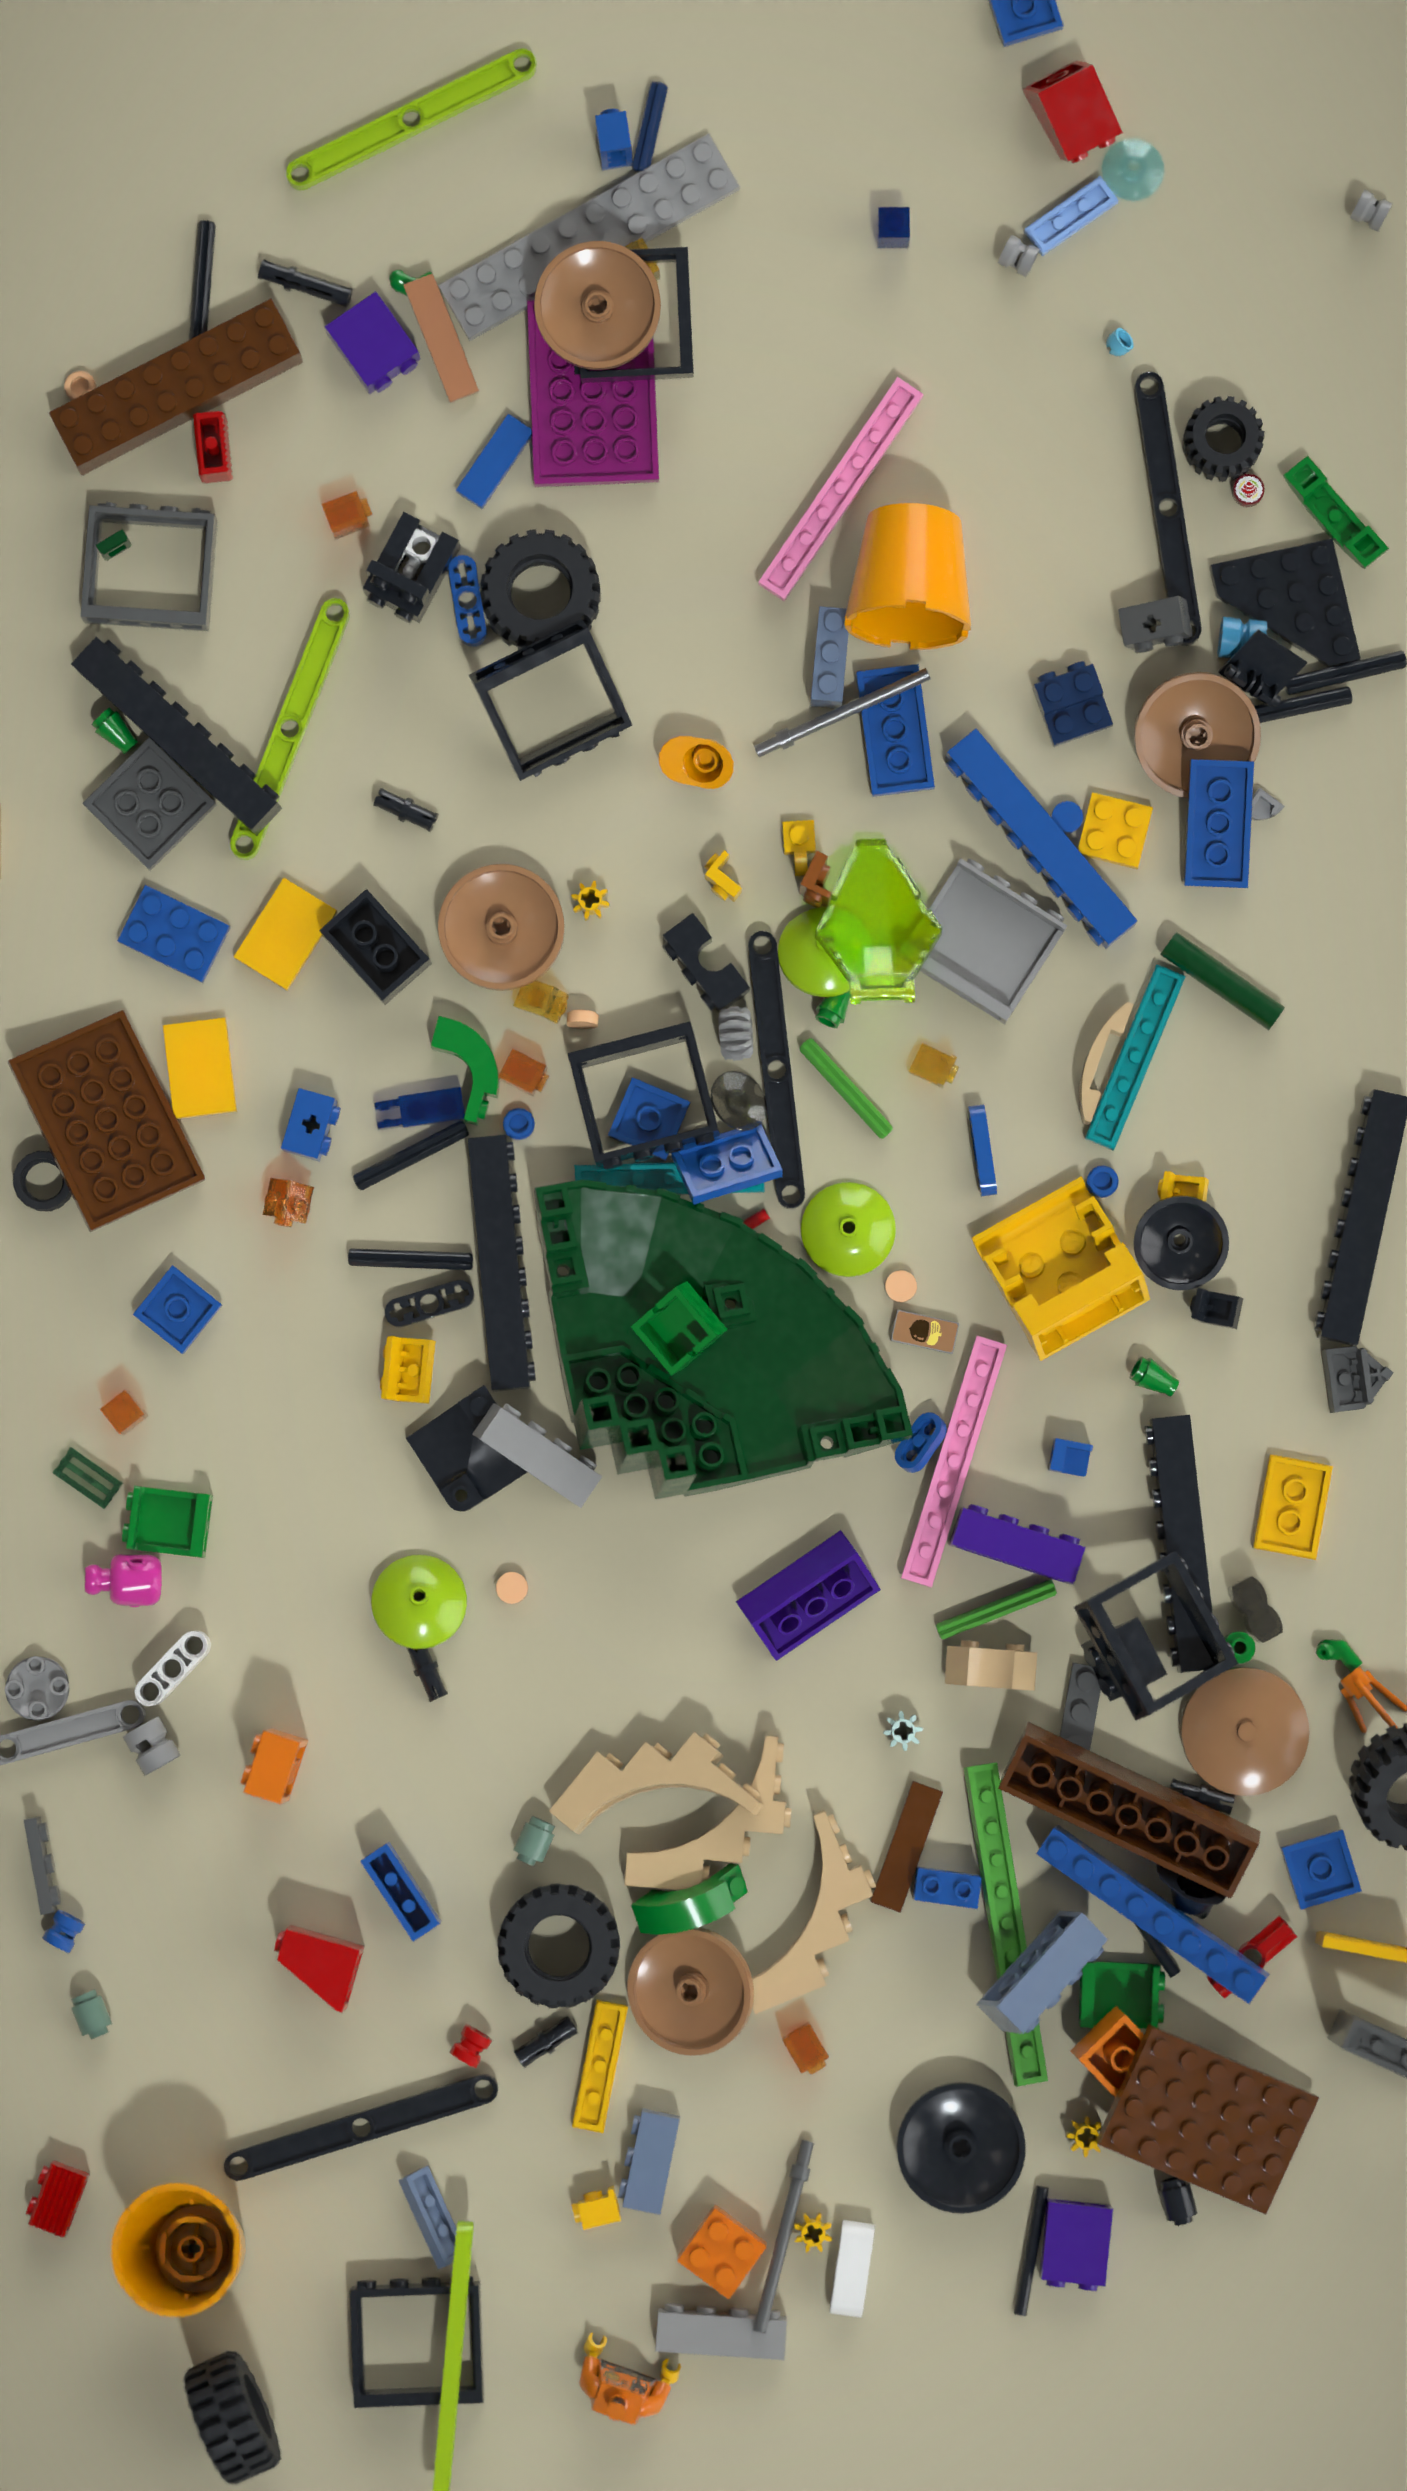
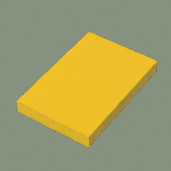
(285, 934)
(200, 1068)
(1292, 1507)
(1361, 1946)

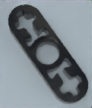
(409, 1317)

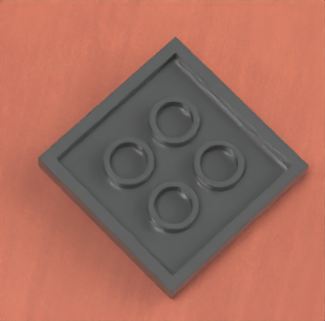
(149, 804)

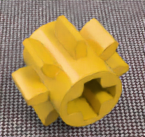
(595, 908)
(1079, 2129)
(816, 2224)

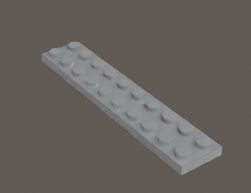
(629, 211)

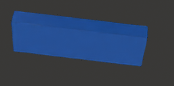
(495, 461)

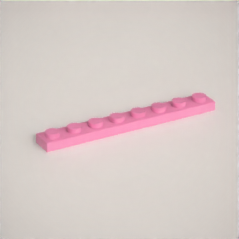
(840, 489)
(954, 1461)

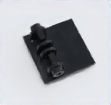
(1262, 668)

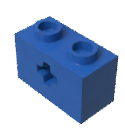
(613, 139)
(297, 1136)
(947, 1887)

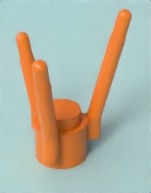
(1358, 1684)

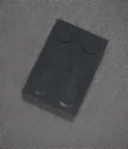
(375, 947)

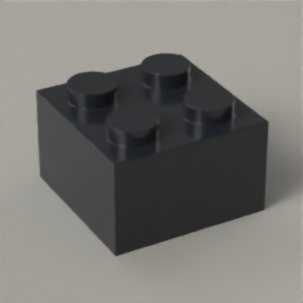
(1140, 1650)

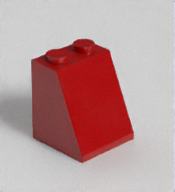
(1073, 111)
(321, 1963)

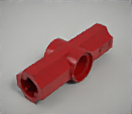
(1268, 1942)

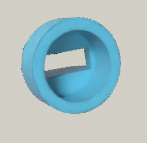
(1119, 342)

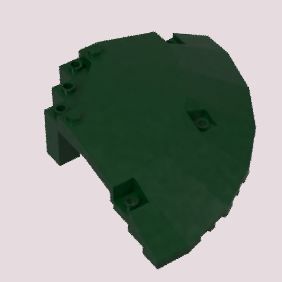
(755, 1398)

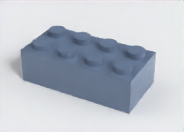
(1042, 1972)

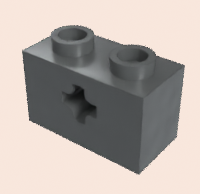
(1138, 620)

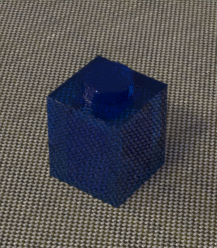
(893, 227)

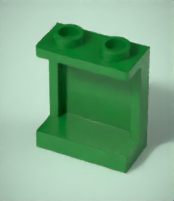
(168, 1521)
(1127, 1986)

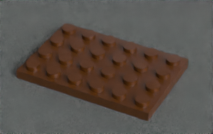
(106, 1120)
(1207, 2119)

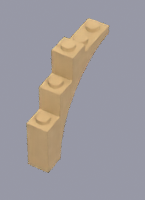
(605, 1784)
(683, 1865)
(840, 1887)

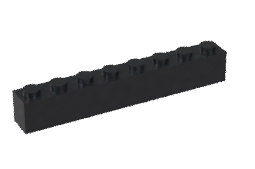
(176, 735)
(1363, 1217)
(500, 1263)
(1180, 1530)

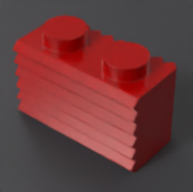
(212, 447)
(57, 2199)

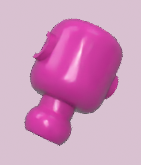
(130, 1580)

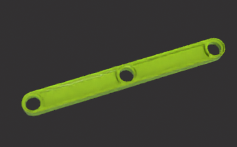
(391, 130)
(297, 708)
(453, 2356)

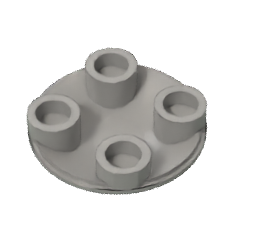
(37, 1688)

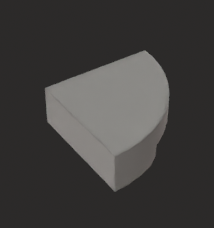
(1264, 806)

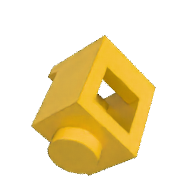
(597, 2209)

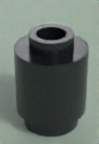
(1177, 2201)

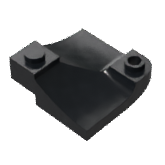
(459, 1458)

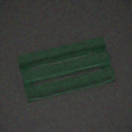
(65, 1462)

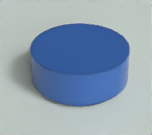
(1067, 816)
(519, 1124)
(1102, 1181)

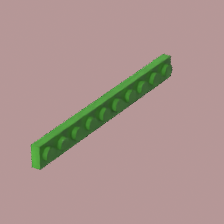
(1002, 1905)

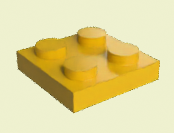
(1114, 830)

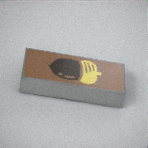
(924, 1332)

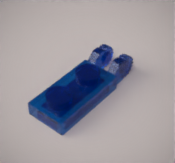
(423, 1108)

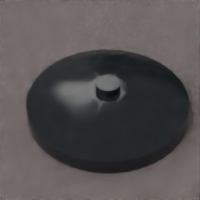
(961, 2147)

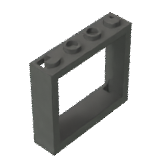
(140, 617)
(1370, 2042)

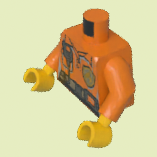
(622, 2391)

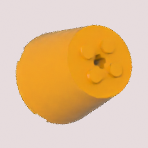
(910, 579)
(154, 2255)

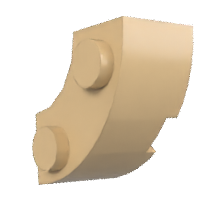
(991, 1667)

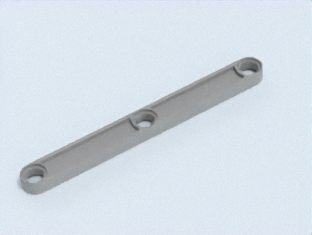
(71, 1731)

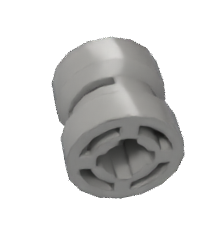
(1371, 210)
(1012, 252)

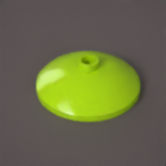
(805, 960)
(843, 1252)
(419, 1622)

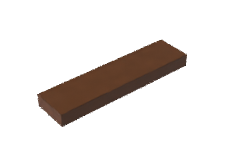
(906, 1846)

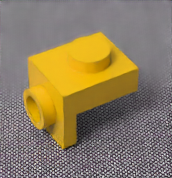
(722, 884)
(1183, 1185)

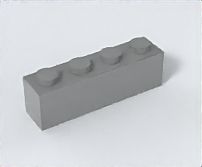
(538, 1455)
(719, 2333)

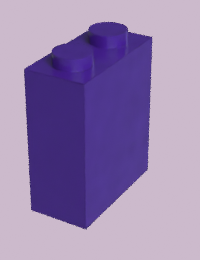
(373, 343)
(1076, 2243)

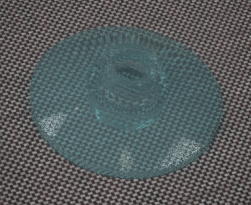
(1133, 184)

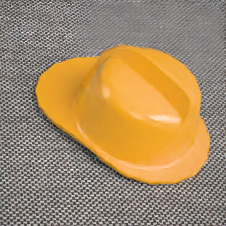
(696, 762)

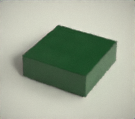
(114, 545)

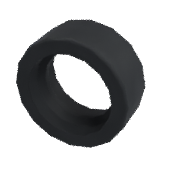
(20, 1188)

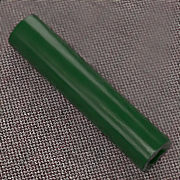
(1222, 981)

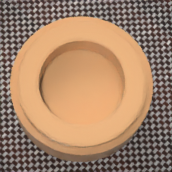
(79, 384)
(582, 1019)
(900, 1286)
(512, 1587)

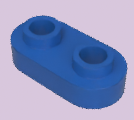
(921, 1442)

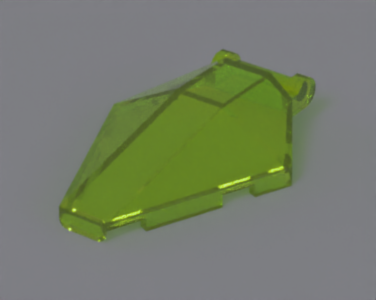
(877, 925)

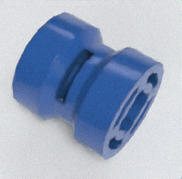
(68, 1925)

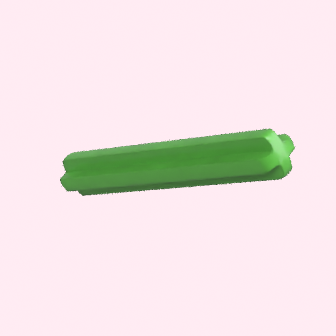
(846, 1088)
(996, 1609)

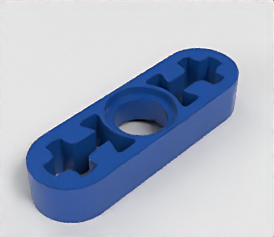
(455, 579)
(982, 1150)

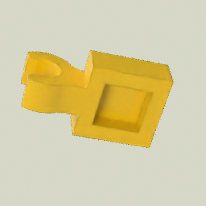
(800, 841)

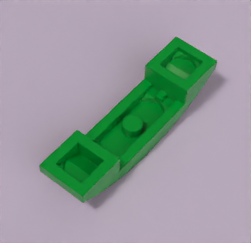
(1333, 514)

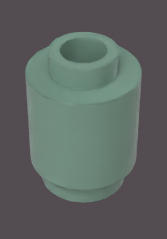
(534, 1841)
(91, 2014)

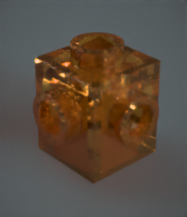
(287, 1202)

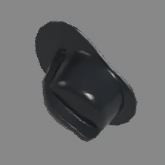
(1189, 1895)

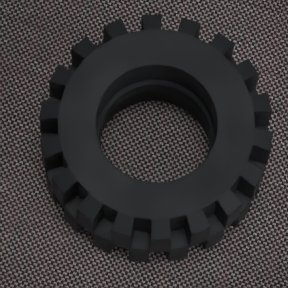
(1226, 413)

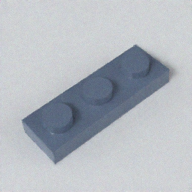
(431, 2214)

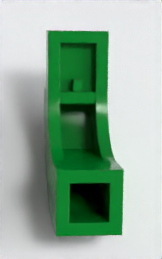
(465, 1043)
(690, 1908)

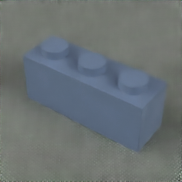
(829, 658)
(649, 2161)

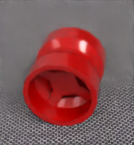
(471, 2045)

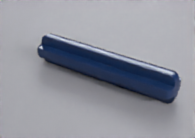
(649, 126)

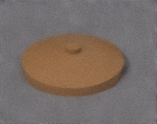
(597, 305)
(1194, 719)
(501, 927)
(1245, 1731)
(690, 1991)

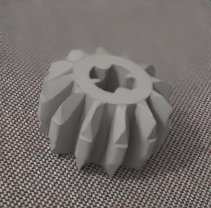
(736, 1033)

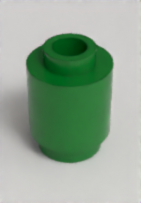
(1234, 1637)

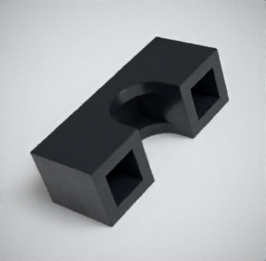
(719, 987)

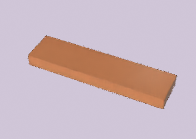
(441, 338)

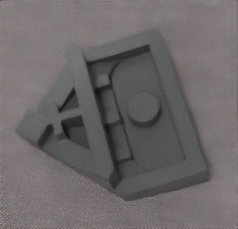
(1352, 1378)

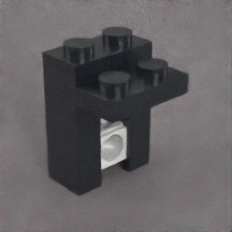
(397, 590)

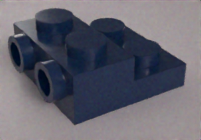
(1072, 703)

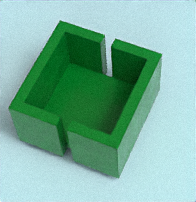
(680, 1330)

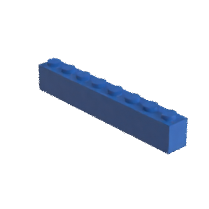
(1040, 838)
(1153, 1914)

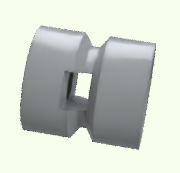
(150, 1757)

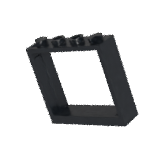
(659, 255)
(531, 657)
(632, 1046)
(1116, 1655)
(411, 2396)

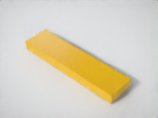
(600, 2066)

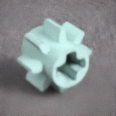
(910, 1736)

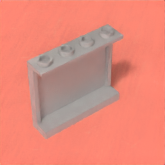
(989, 940)

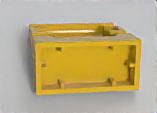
(1061, 1268)

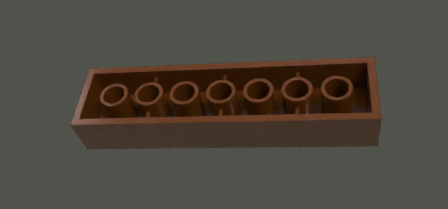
(176, 386)
(1129, 1810)

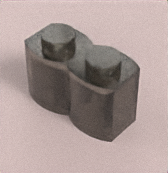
(1259, 1618)

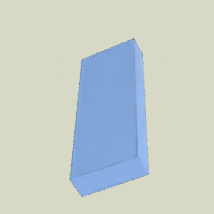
(1071, 215)

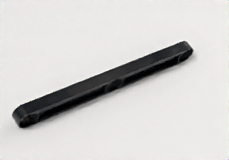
(1165, 487)
(773, 1048)
(340, 2135)

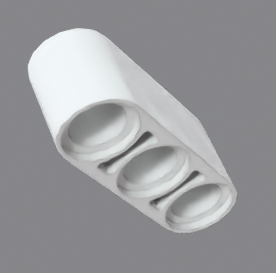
(158, 1674)
(852, 2268)

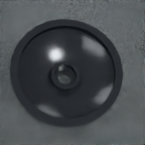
(1184, 1264)

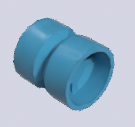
(1235, 634)

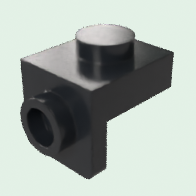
(1216, 1308)

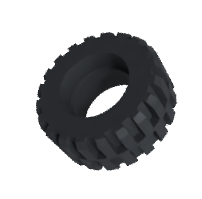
(532, 551)
(1371, 1780)
(546, 1988)
(232, 2417)

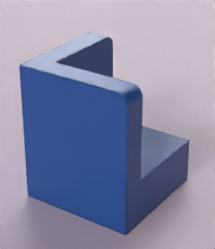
(1069, 1457)

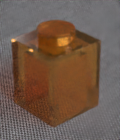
(347, 514)
(524, 1073)
(124, 1412)
(806, 2049)

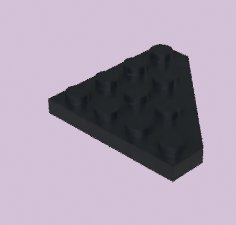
(1297, 595)

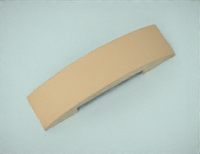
(1088, 1097)

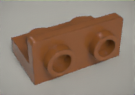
(814, 880)

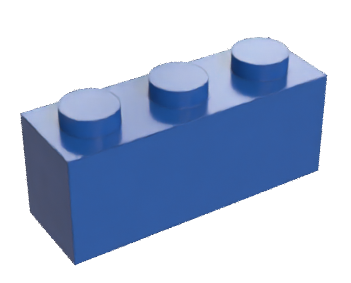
(401, 1891)

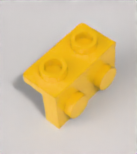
(407, 1369)

